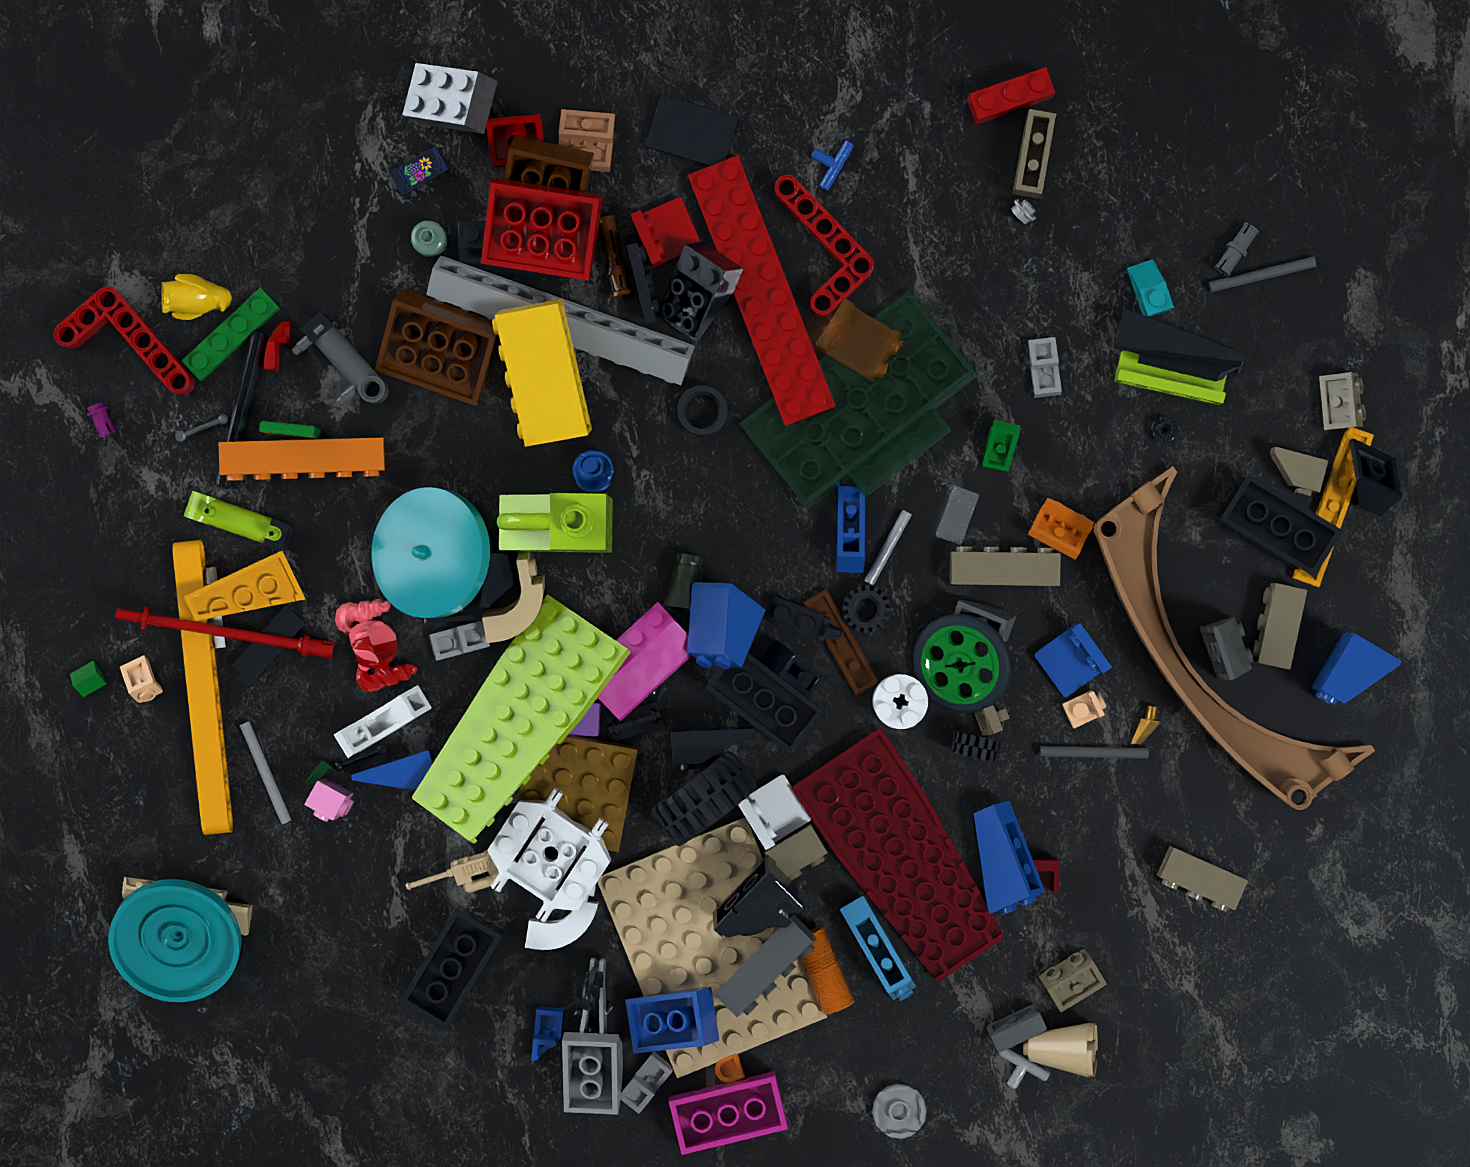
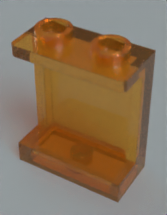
(859, 341)

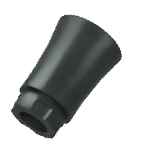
(684, 574)

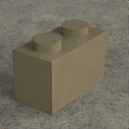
(798, 851)

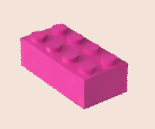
(728, 1112)

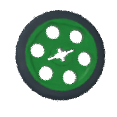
(973, 630)

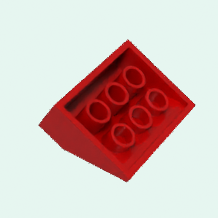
(541, 228)

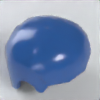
(593, 470)

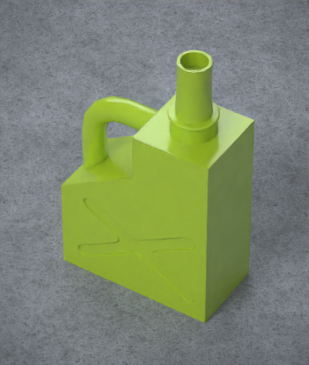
(555, 523)

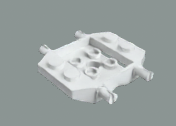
(538, 872)

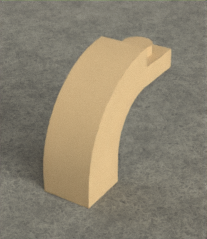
(511, 620)

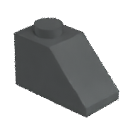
(999, 619)

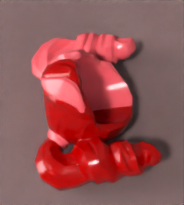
(373, 644)

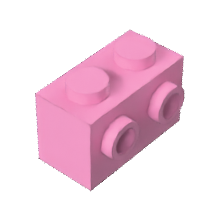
(329, 800)

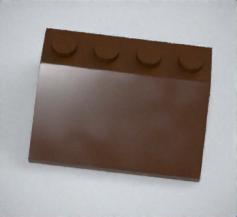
(437, 346)

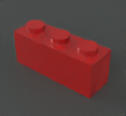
(1011, 96)

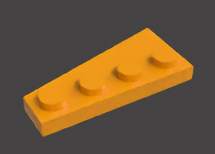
(251, 588)

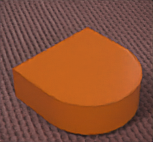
(729, 1069)

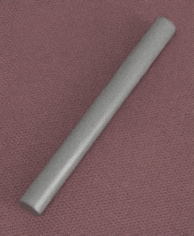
(265, 772)

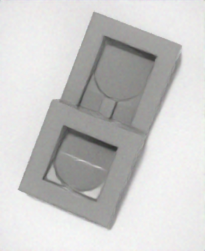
(1044, 367)
(458, 640)
(646, 1082)

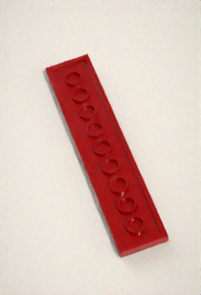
(762, 291)

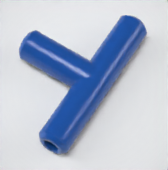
(834, 164)

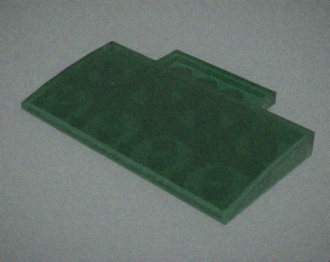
(875, 423)

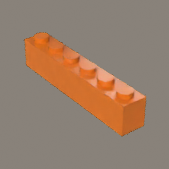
(301, 456)

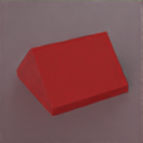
(503, 129)

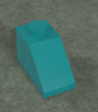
(1150, 289)

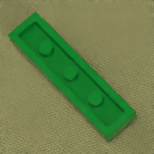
(230, 334)

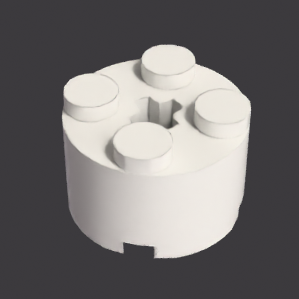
(913, 693)

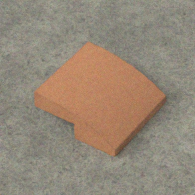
(589, 133)

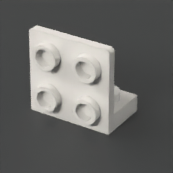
(774, 811)

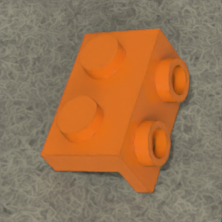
(1061, 528)

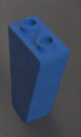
(1005, 860)

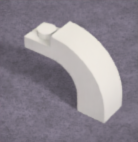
(383, 721)
(563, 931)

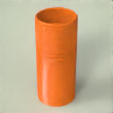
(826, 975)

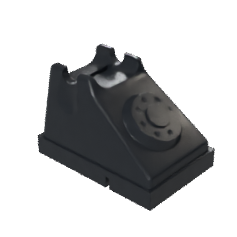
(758, 903)

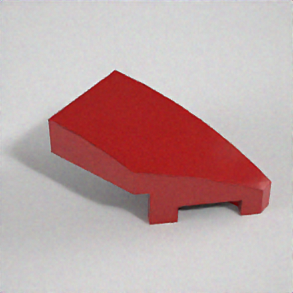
(280, 336)

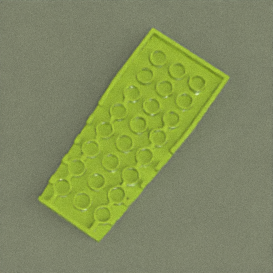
(518, 716)

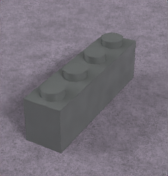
(765, 966)

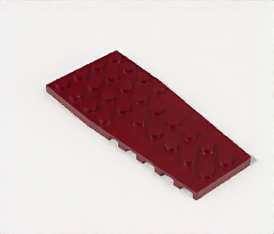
(899, 853)

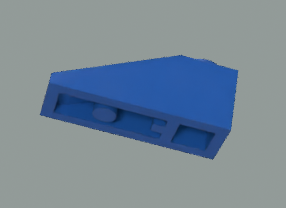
(850, 530)
(401, 773)

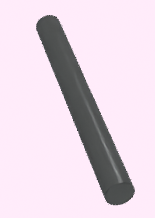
(1262, 274)
(1094, 752)

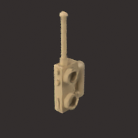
(464, 870)

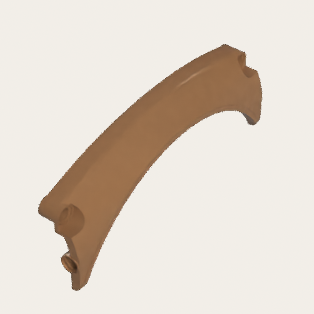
(1269, 757)

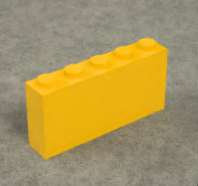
(542, 372)

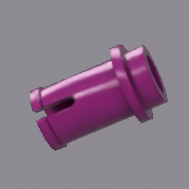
(101, 419)

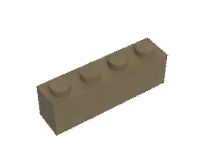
(1004, 568)

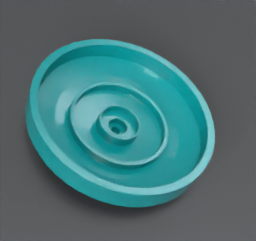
(430, 552)
(175, 940)

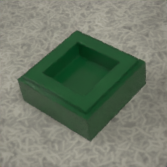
(319, 772)

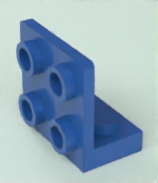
(1072, 659)

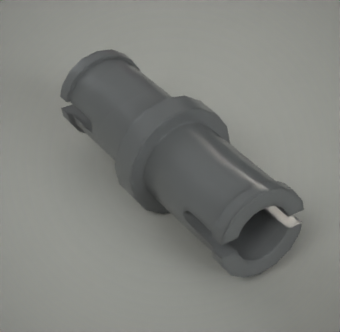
(1236, 249)

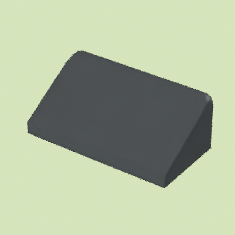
(1016, 1028)

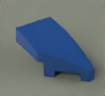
(547, 1029)

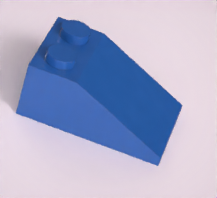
(672, 1020)

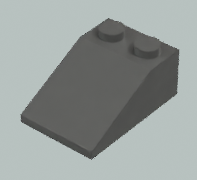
(1227, 648)

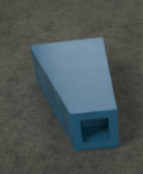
(878, 949)

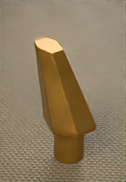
(1146, 725)

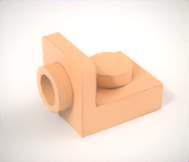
(140, 680)
(1084, 708)

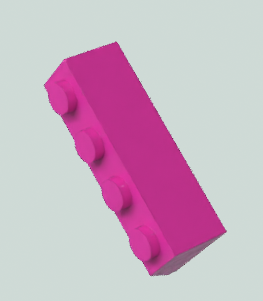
(657, 651)

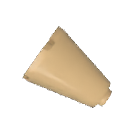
(1066, 1049)

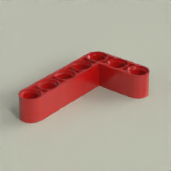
(828, 241)
(132, 335)

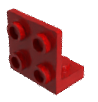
(665, 231)

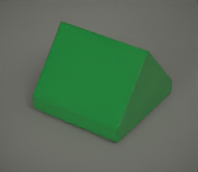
(87, 679)

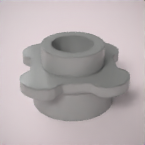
(1023, 211)

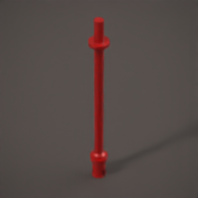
(303, 645)

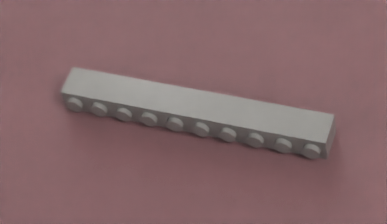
(589, 329)

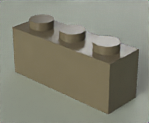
(1034, 153)
(1279, 625)
(1201, 879)

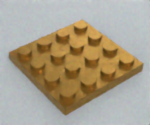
(594, 783)

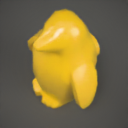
(192, 297)

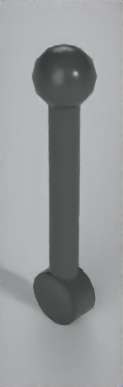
(182, 436)

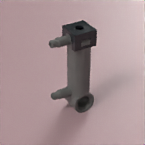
(344, 357)

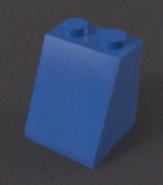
(721, 624)
(1352, 669)

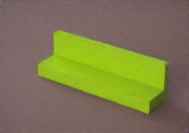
(1166, 381)

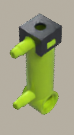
(238, 520)

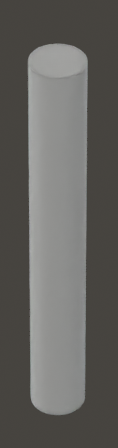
(887, 547)

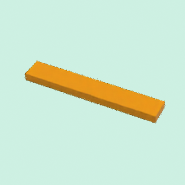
(1337, 492)

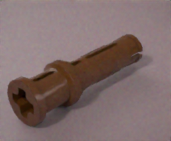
(617, 270)

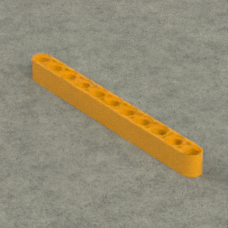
(203, 697)

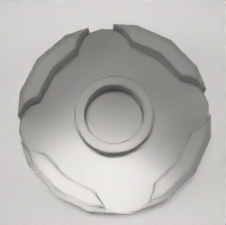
(899, 1110)

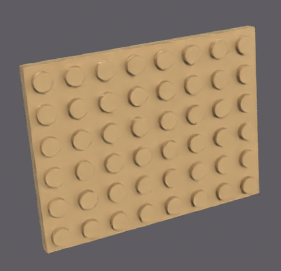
(667, 929)

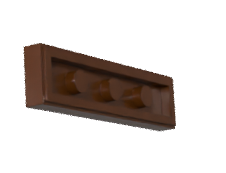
(845, 649)

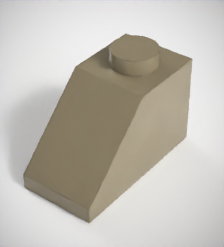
(1300, 470)

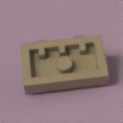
(1342, 401)
(1072, 980)

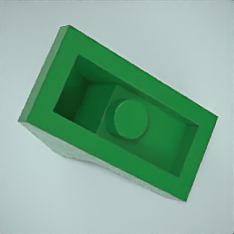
(1001, 445)

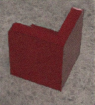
(1049, 873)

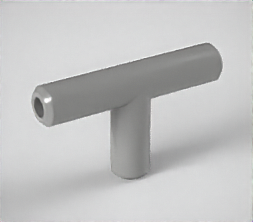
(1022, 1066)

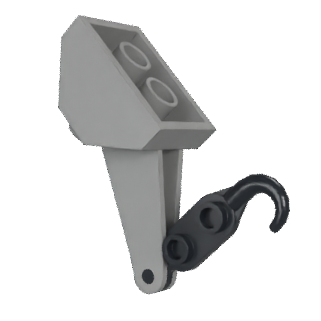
(591, 1059)

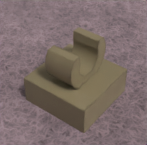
(990, 720)

